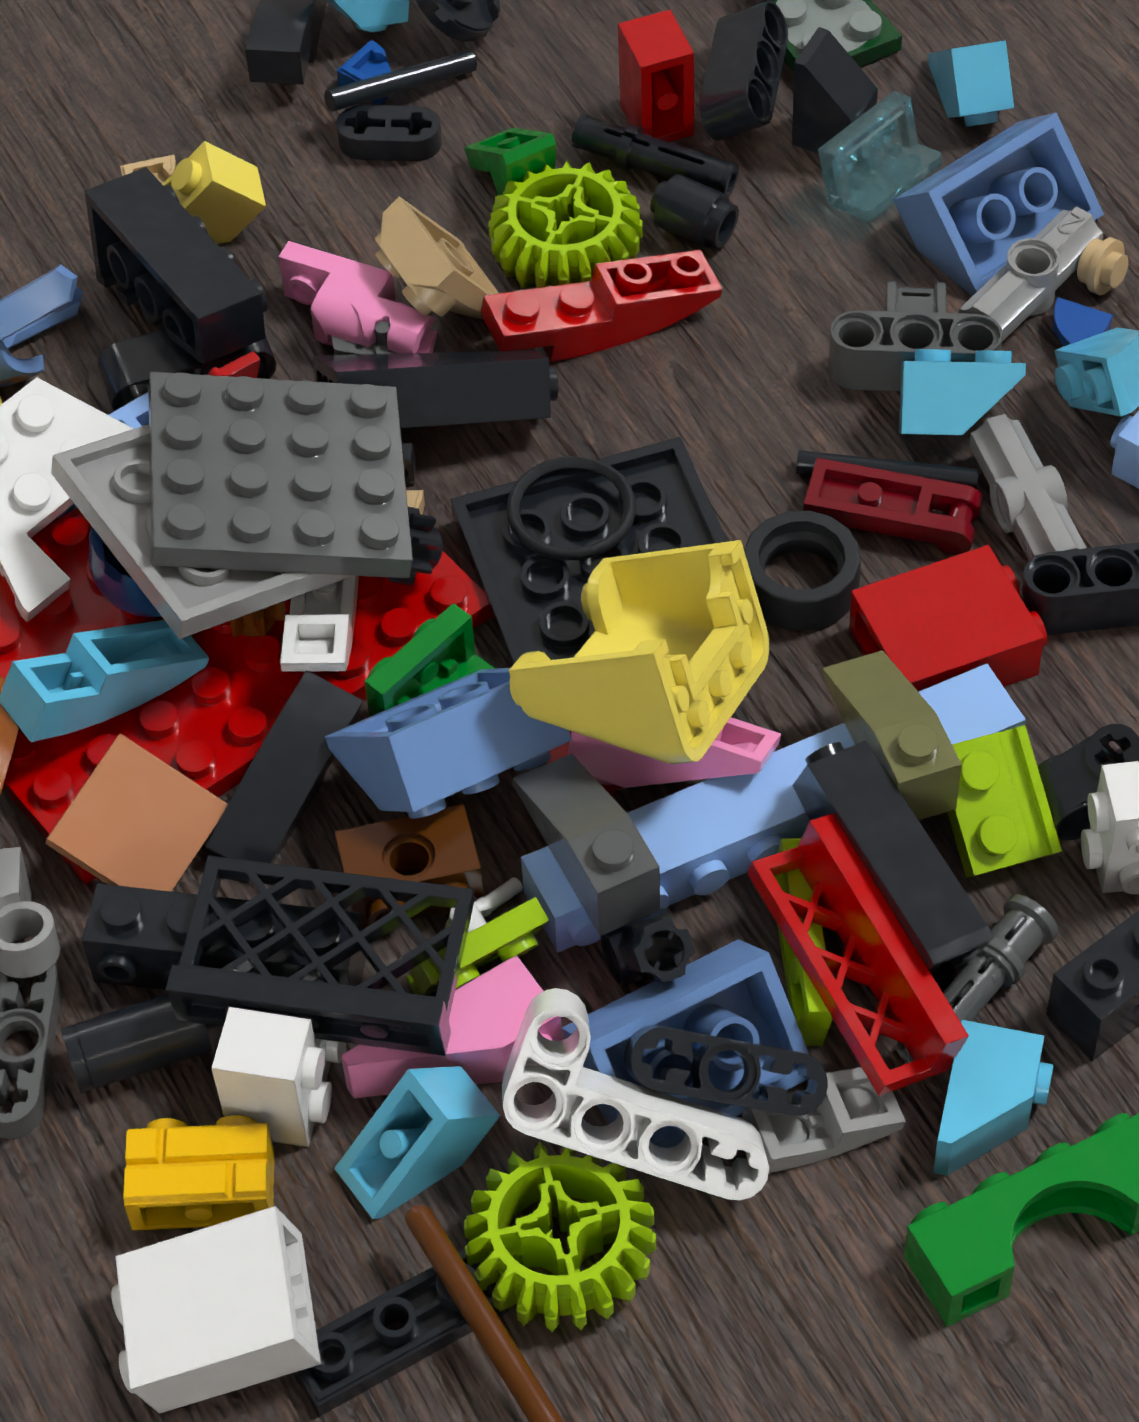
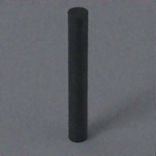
(400, 80)
(959, 475)

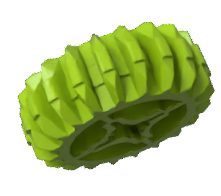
(563, 225)
(611, 1216)

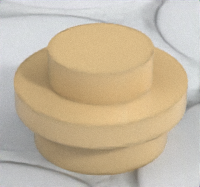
(1102, 265)

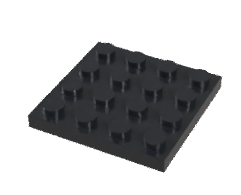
(539, 597)

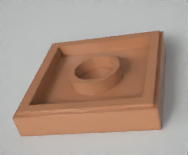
(136, 820)

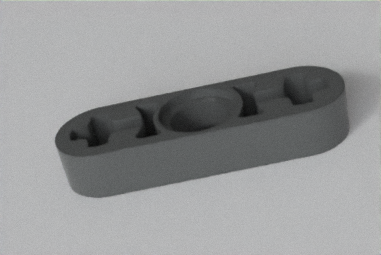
(34, 1067)

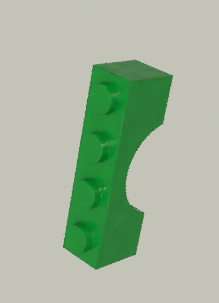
(966, 1248)

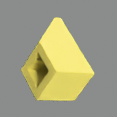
(218, 190)

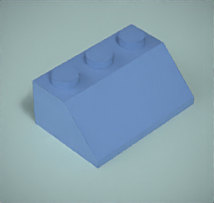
(994, 198)
(444, 744)
(721, 995)

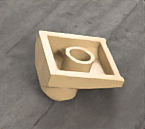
(431, 262)

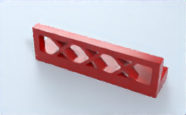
(880, 952)

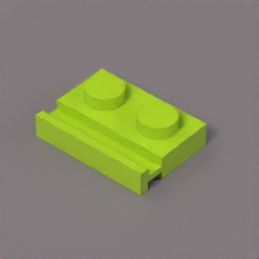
(1001, 804)
(502, 937)

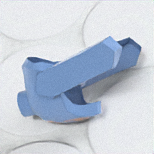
(30, 312)

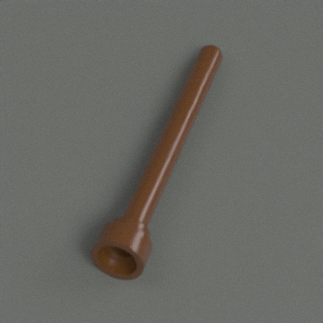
(480, 1315)

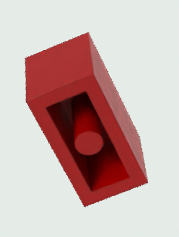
(656, 76)

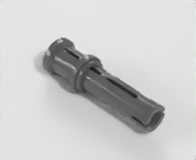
(999, 962)

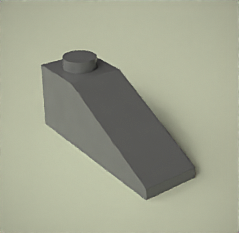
(592, 843)

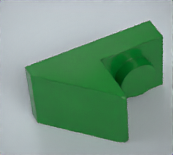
(512, 155)

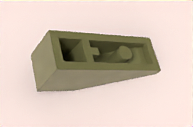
(899, 728)

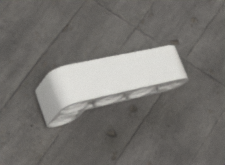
(640, 1108)

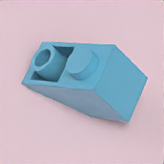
(1101, 372)
(953, 396)

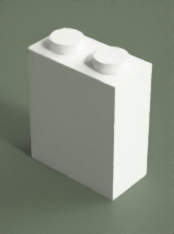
(215, 1311)

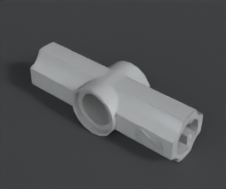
(1034, 271)
(1022, 491)

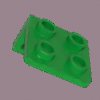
(434, 657)

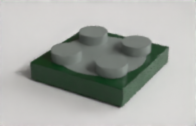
(854, 23)

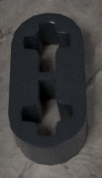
(389, 132)

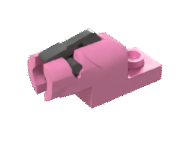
(353, 304)

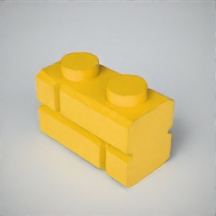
(197, 1172)

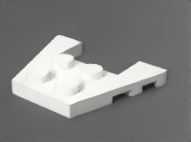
(32, 429)

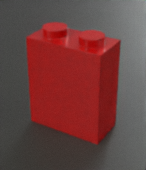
(950, 621)

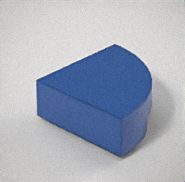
(366, 63)
(1077, 322)

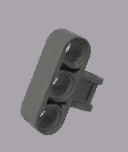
(871, 344)

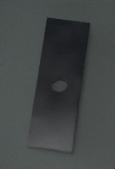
(362, 1352)

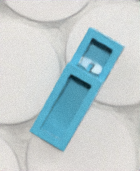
(98, 677)

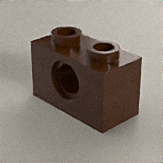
(433, 844)

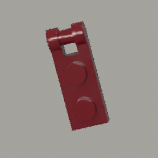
(895, 504)

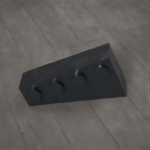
(172, 267)

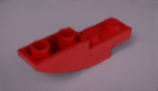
(613, 308)

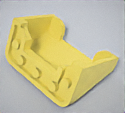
(667, 656)

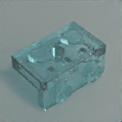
(876, 159)

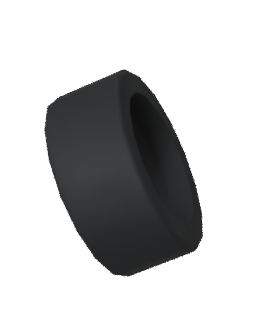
(803, 533)

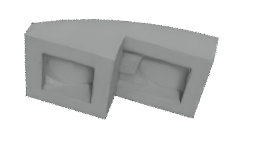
(844, 1121)

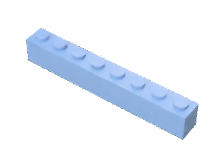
(728, 822)

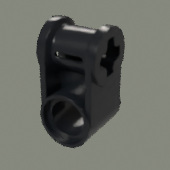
(1076, 773)

